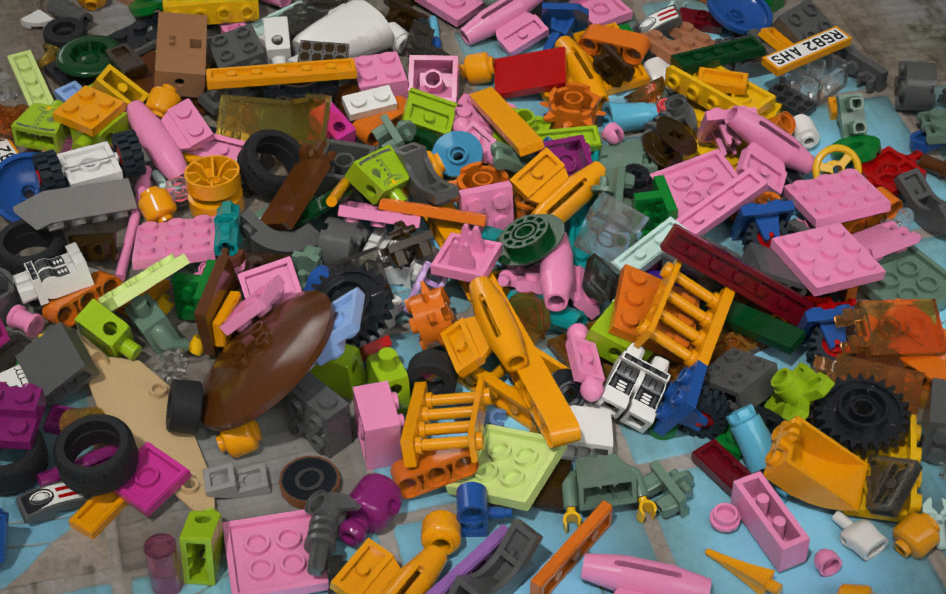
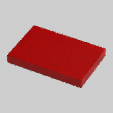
(531, 72)

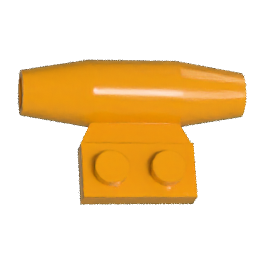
(580, 70)
(548, 185)
(491, 329)
(377, 572)

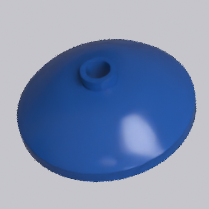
(741, 15)
(17, 180)

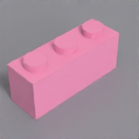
(770, 521)

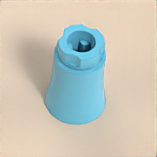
(628, 115)
(751, 436)

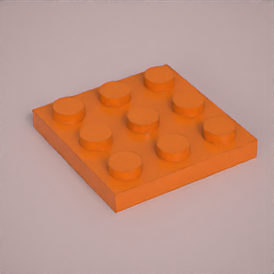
(632, 303)

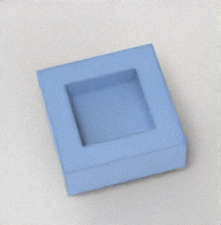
(66, 91)

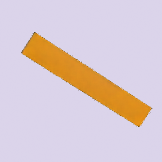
(281, 73)
(507, 121)

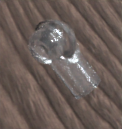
(903, 218)

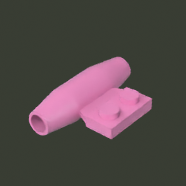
(510, 23)
(166, 138)
(768, 148)
(563, 280)
(641, 576)

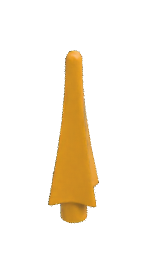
(756, 577)

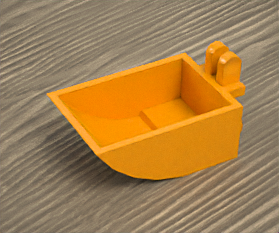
(814, 467)

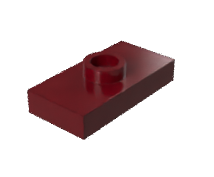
(701, 20)
(719, 464)

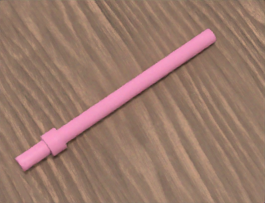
(141, 185)

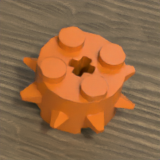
(572, 106)
(478, 175)
(430, 315)

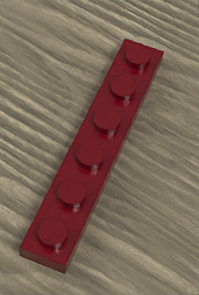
(735, 274)

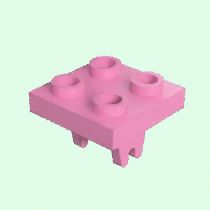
(716, 130)
(466, 255)

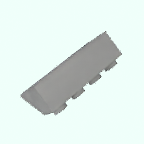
(78, 205)

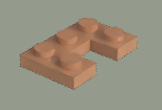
(685, 37)

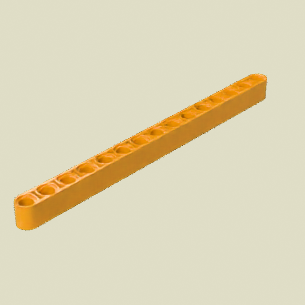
(534, 380)

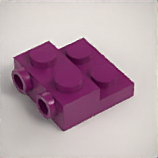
(571, 151)
(20, 415)

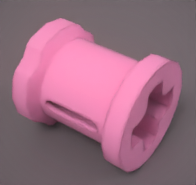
(20, 318)

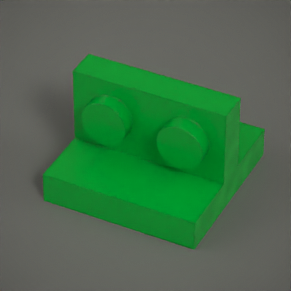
(655, 204)
(189, 289)

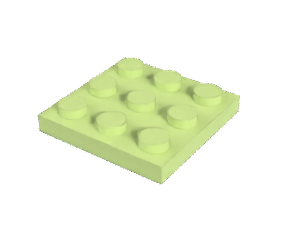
(142, 281)
(513, 466)

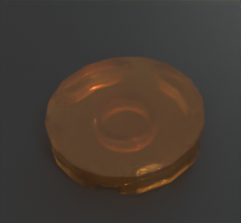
(532, 314)

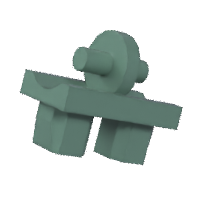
(851, 115)
(402, 132)
(614, 183)
(306, 262)
(673, 489)

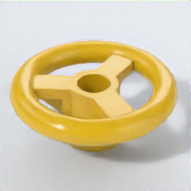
(827, 168)

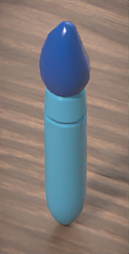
(433, 23)

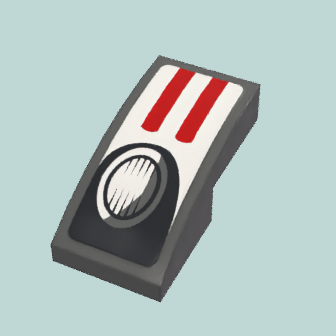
(660, 20)
(45, 501)

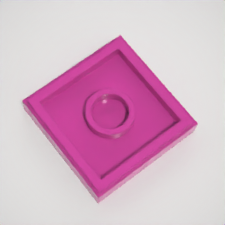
(153, 481)

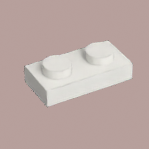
(369, 102)

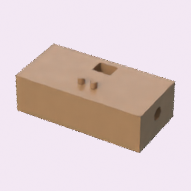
(181, 52)

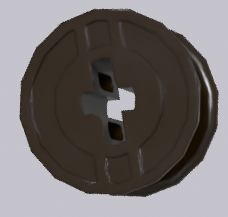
(670, 143)

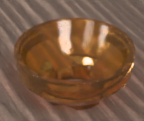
(648, 93)

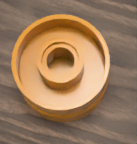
(211, 182)

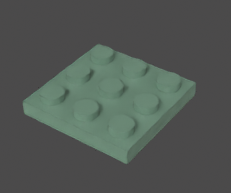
(909, 276)

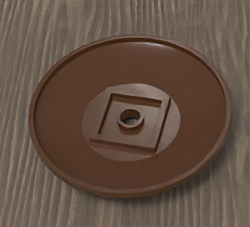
(266, 360)

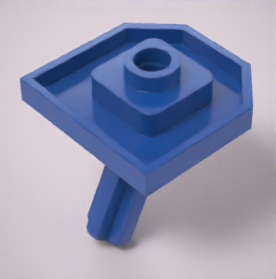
(563, 20)

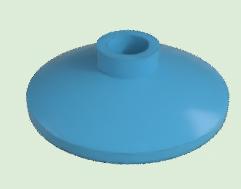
(457, 144)

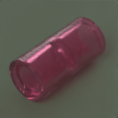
(163, 564)

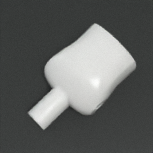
(656, 68)
(860, 536)

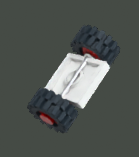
(91, 163)

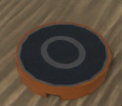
(306, 476)

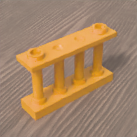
(710, 321)
(505, 395)
(422, 412)

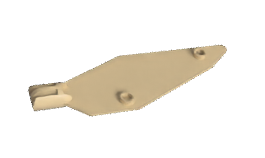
(140, 400)

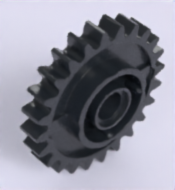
(299, 90)
(376, 302)
(863, 415)

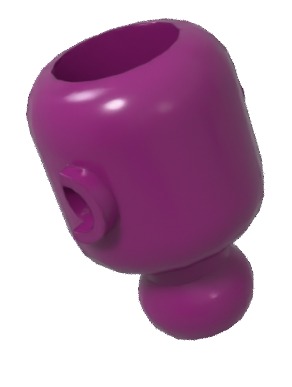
(379, 503)

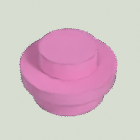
(725, 517)

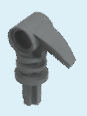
(676, 108)
(327, 514)

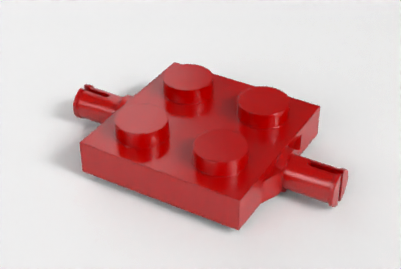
(889, 164)

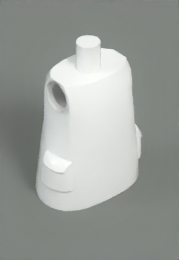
(349, 23)

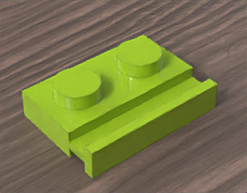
(429, 112)

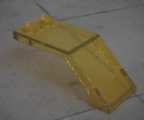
(301, 118)

